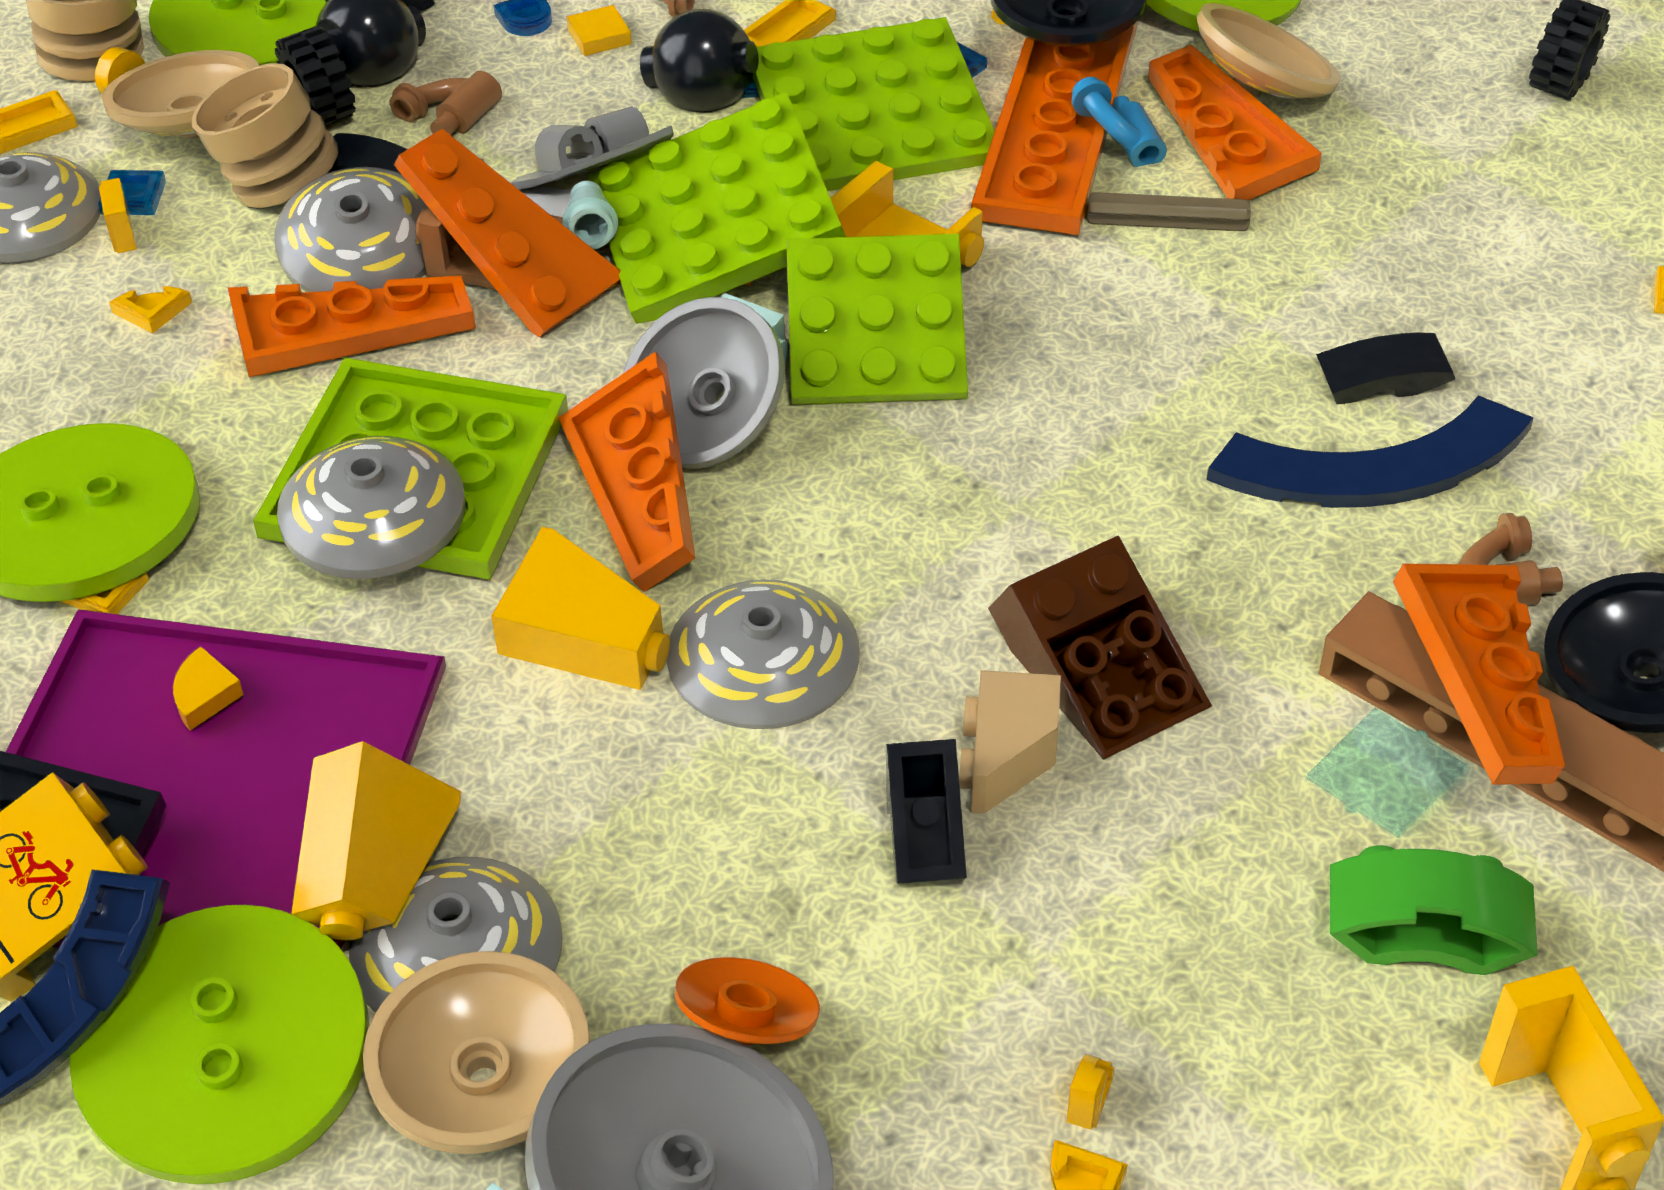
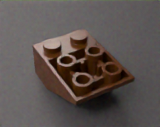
(1106, 641)

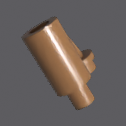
(462, 105)
(1515, 538)

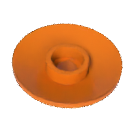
(747, 1000)

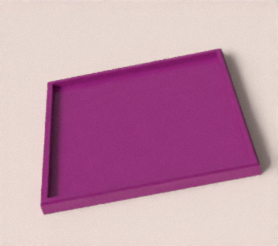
(242, 775)

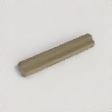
(1168, 211)

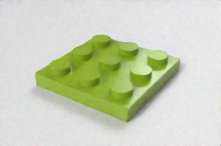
(876, 319)

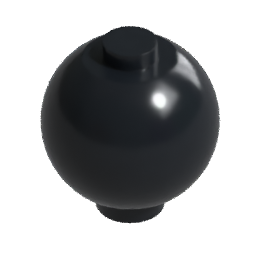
(373, 38)
(700, 61)

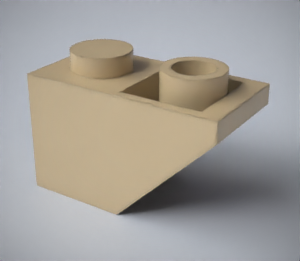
(1014, 734)

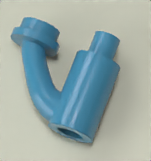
(1123, 121)

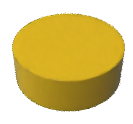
(113, 64)

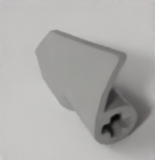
(595, 145)

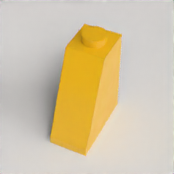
(579, 616)
(366, 838)

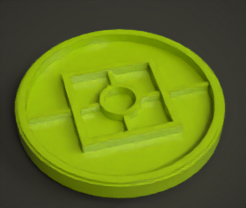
(229, 25)
(90, 509)
(225, 1047)

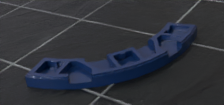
(1378, 476)
(84, 980)

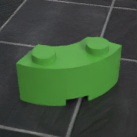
(1432, 909)

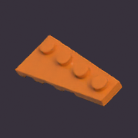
(1229, 128)
(511, 239)
(321, 326)
(635, 470)
(1484, 660)

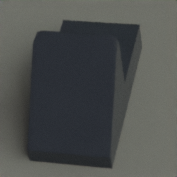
(925, 811)

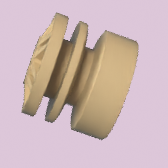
(76, 33)
(264, 135)

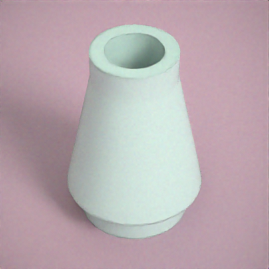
(590, 215)

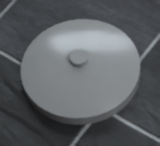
(674, 1115)

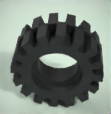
(1569, 48)
(319, 72)

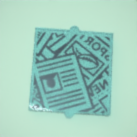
(1386, 772)

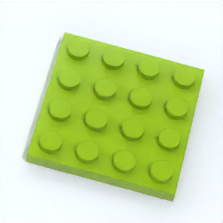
(881, 98)
(714, 207)
(485, 428)

